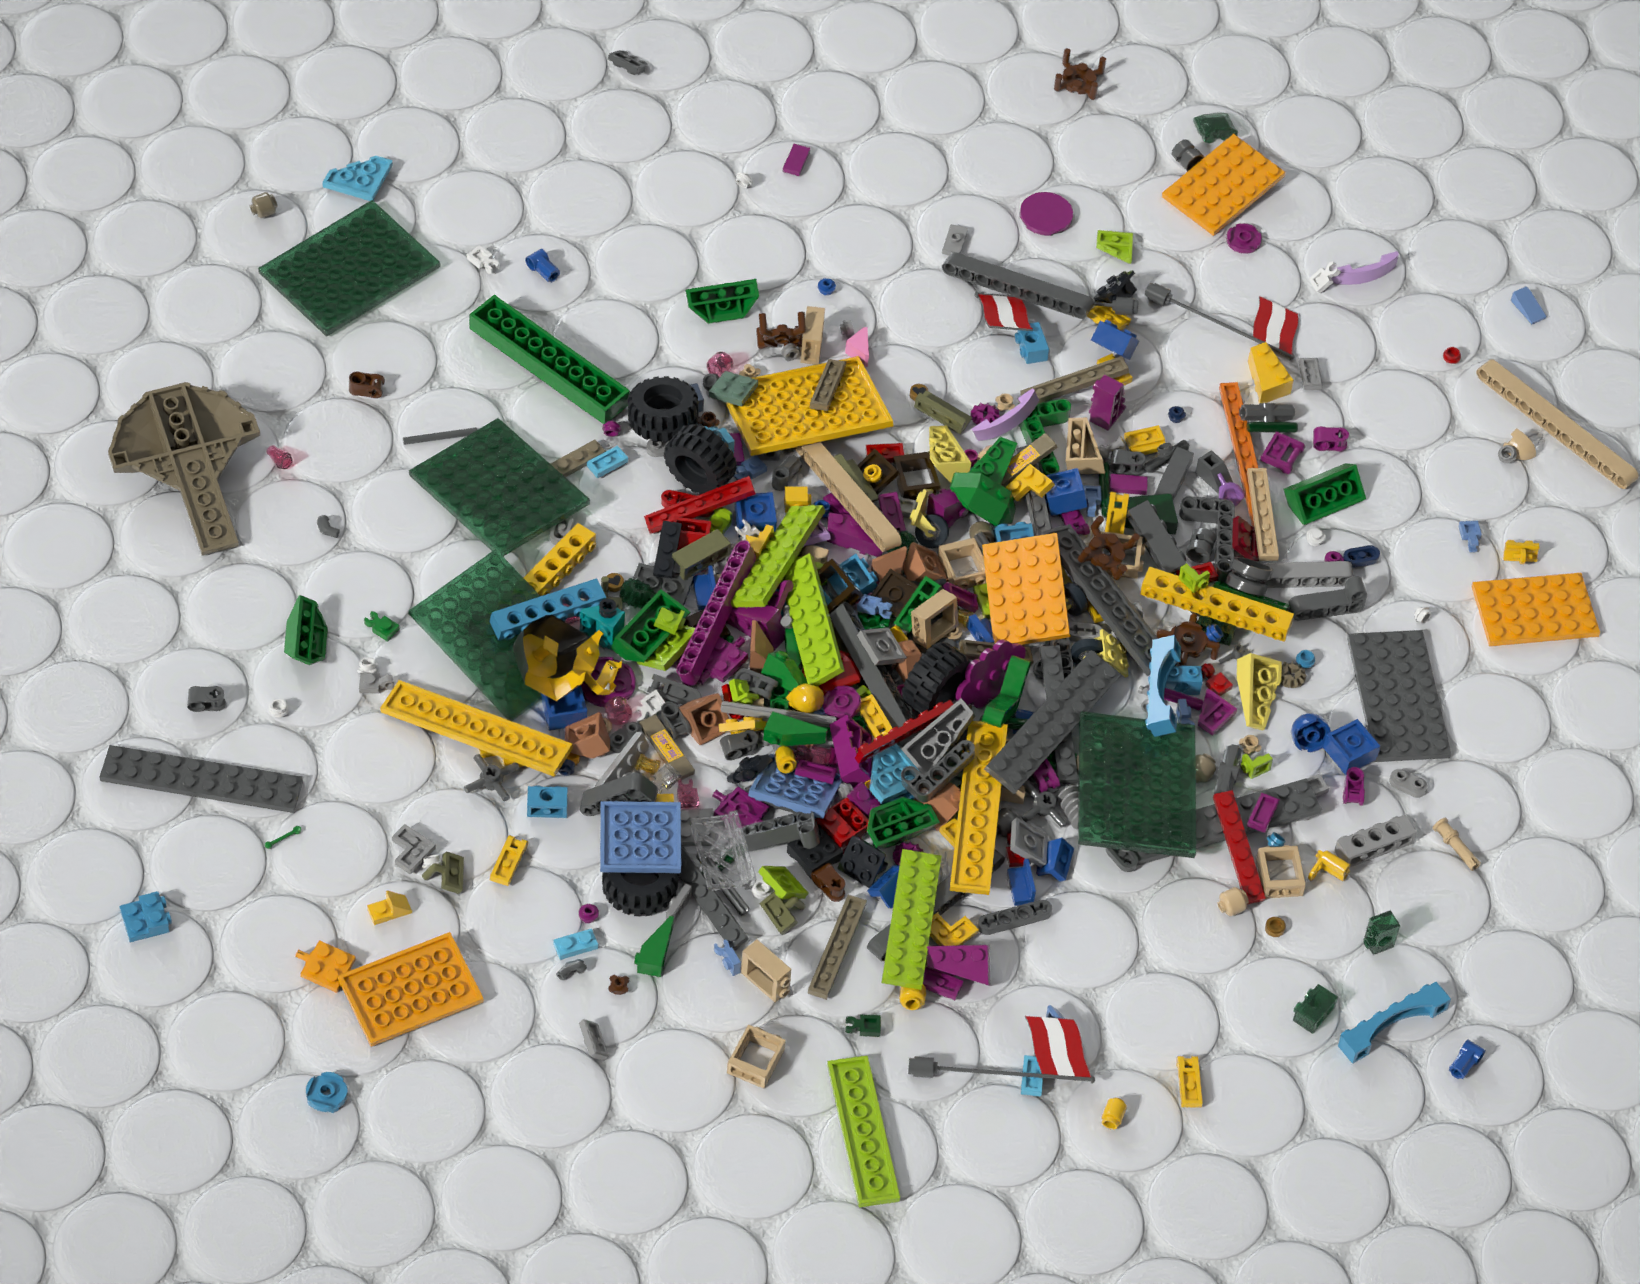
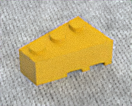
(1269, 374)

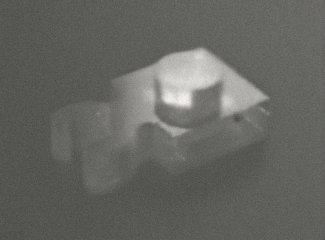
(666, 777)

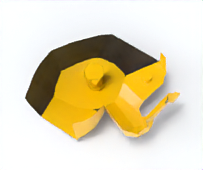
(559, 658)

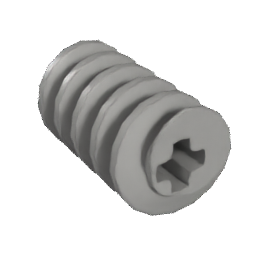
(1069, 803)

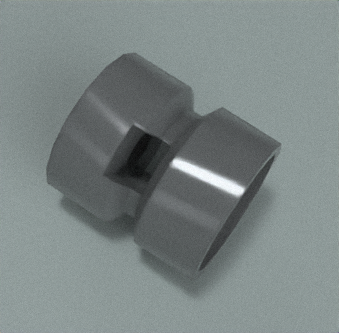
(1186, 154)
(1201, 545)

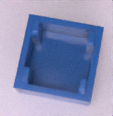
(1115, 340)
(1067, 493)
(757, 511)
(565, 710)
(1351, 746)

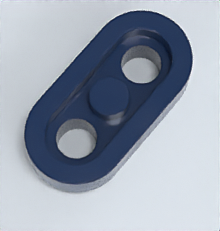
(1360, 555)

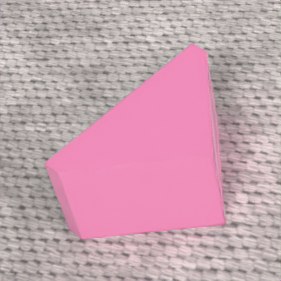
(858, 346)

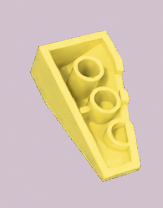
(947, 453)
(1257, 686)

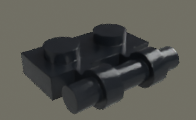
(749, 768)

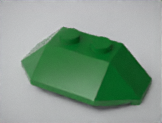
(723, 301)
(984, 497)
(306, 632)
(899, 822)

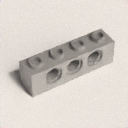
(1401, 836)

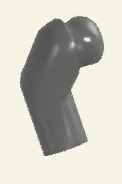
(325, 528)
(571, 966)

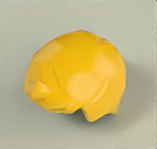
(806, 698)

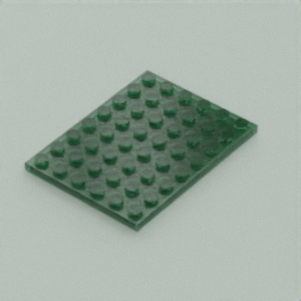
(349, 267)
(499, 487)
(460, 625)
(1136, 786)

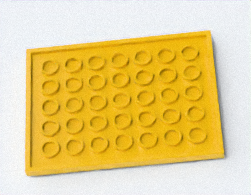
(781, 415)

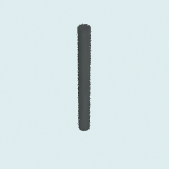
(438, 436)

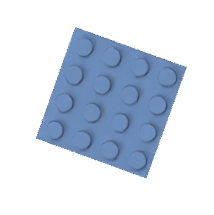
(794, 791)
(640, 837)

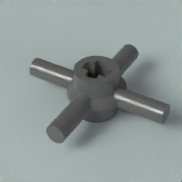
(491, 777)
(1043, 804)

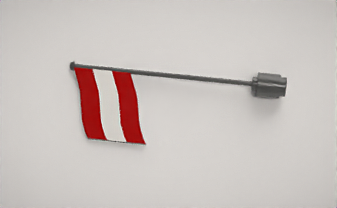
(1011, 313)
(1272, 323)
(1055, 1046)

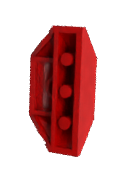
(847, 678)

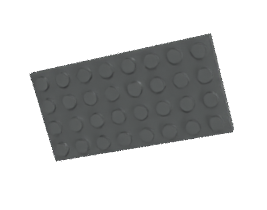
(1399, 695)

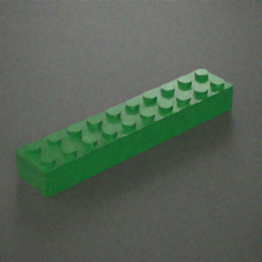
(549, 359)

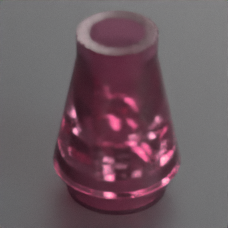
(280, 457)

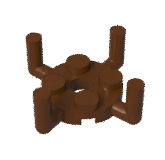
(1072, 72)
(781, 334)
(1112, 544)
(1192, 648)

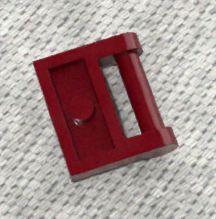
(1241, 539)

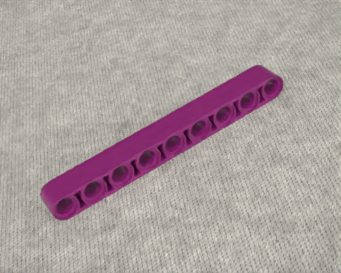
(715, 614)

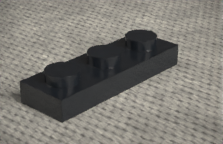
(667, 546)

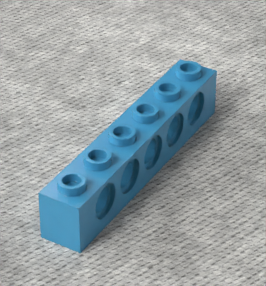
(537, 607)

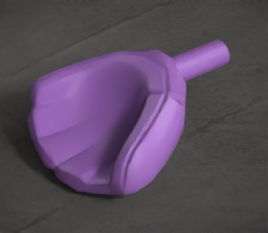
(1230, 491)

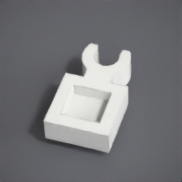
(481, 257)
(1322, 277)
(747, 530)
(650, 704)

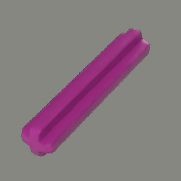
(1173, 696)

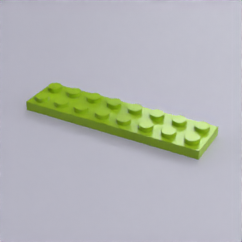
(778, 556)
(812, 623)
(911, 919)
(863, 1131)

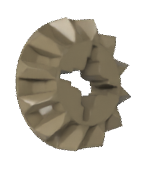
(1290, 681)

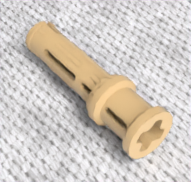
(1452, 838)

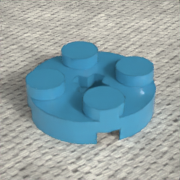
(330, 1102)

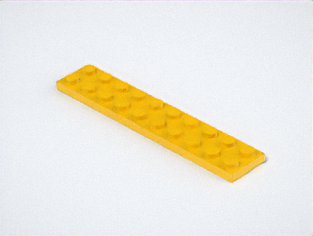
(476, 728)
(977, 813)

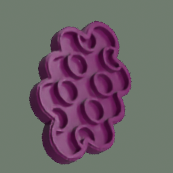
(986, 675)

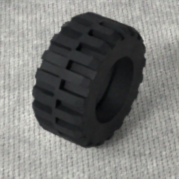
(662, 393)
(699, 459)
(935, 677)
(637, 898)

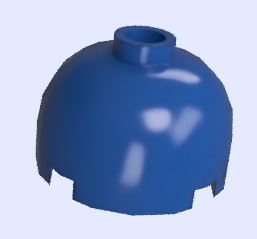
(1309, 732)

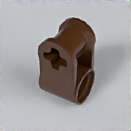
(364, 384)
(829, 882)

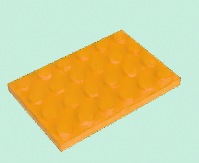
(1223, 184)
(1026, 590)
(1535, 609)
(410, 989)

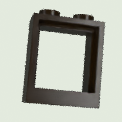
(915, 462)
(849, 595)

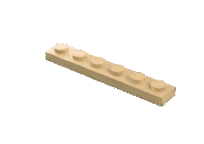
(1262, 514)

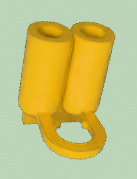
(1331, 864)

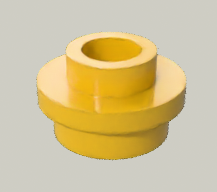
(876, 476)

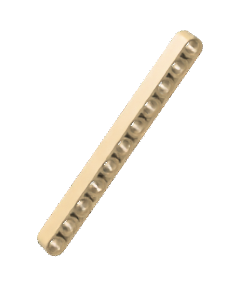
(1557, 424)
(850, 495)

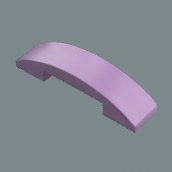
(1366, 273)
(1008, 421)

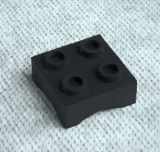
(812, 859)

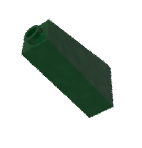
(1163, 504)

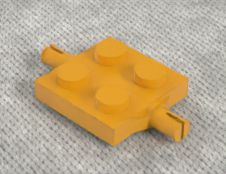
(325, 965)

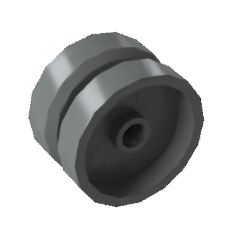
(1249, 576)

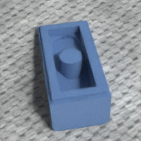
(1528, 305)

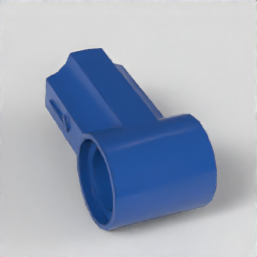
(540, 262)
(1468, 1056)

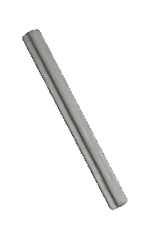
(765, 712)

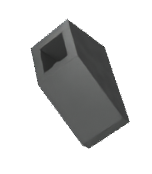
(1208, 468)

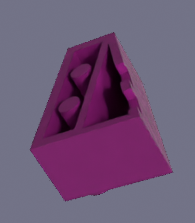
(1107, 402)
(946, 506)
(848, 533)
(767, 617)
(847, 738)
(963, 961)

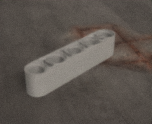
(1309, 574)

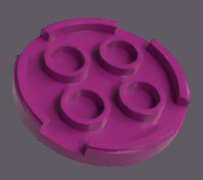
(1046, 213)
(624, 682)

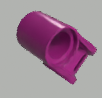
(1328, 439)
(1354, 789)

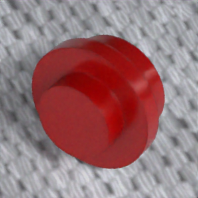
(1452, 355)

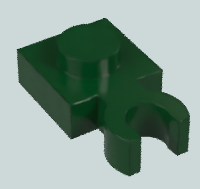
(867, 1025)

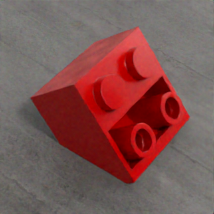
(692, 530)
(843, 822)

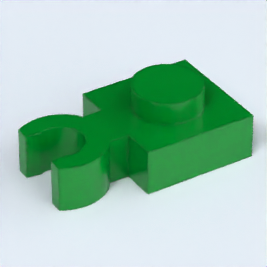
(382, 627)

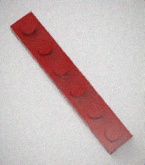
(702, 503)
(898, 734)
(1238, 846)

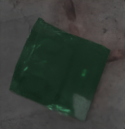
(1214, 126)

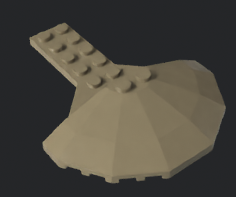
(186, 441)

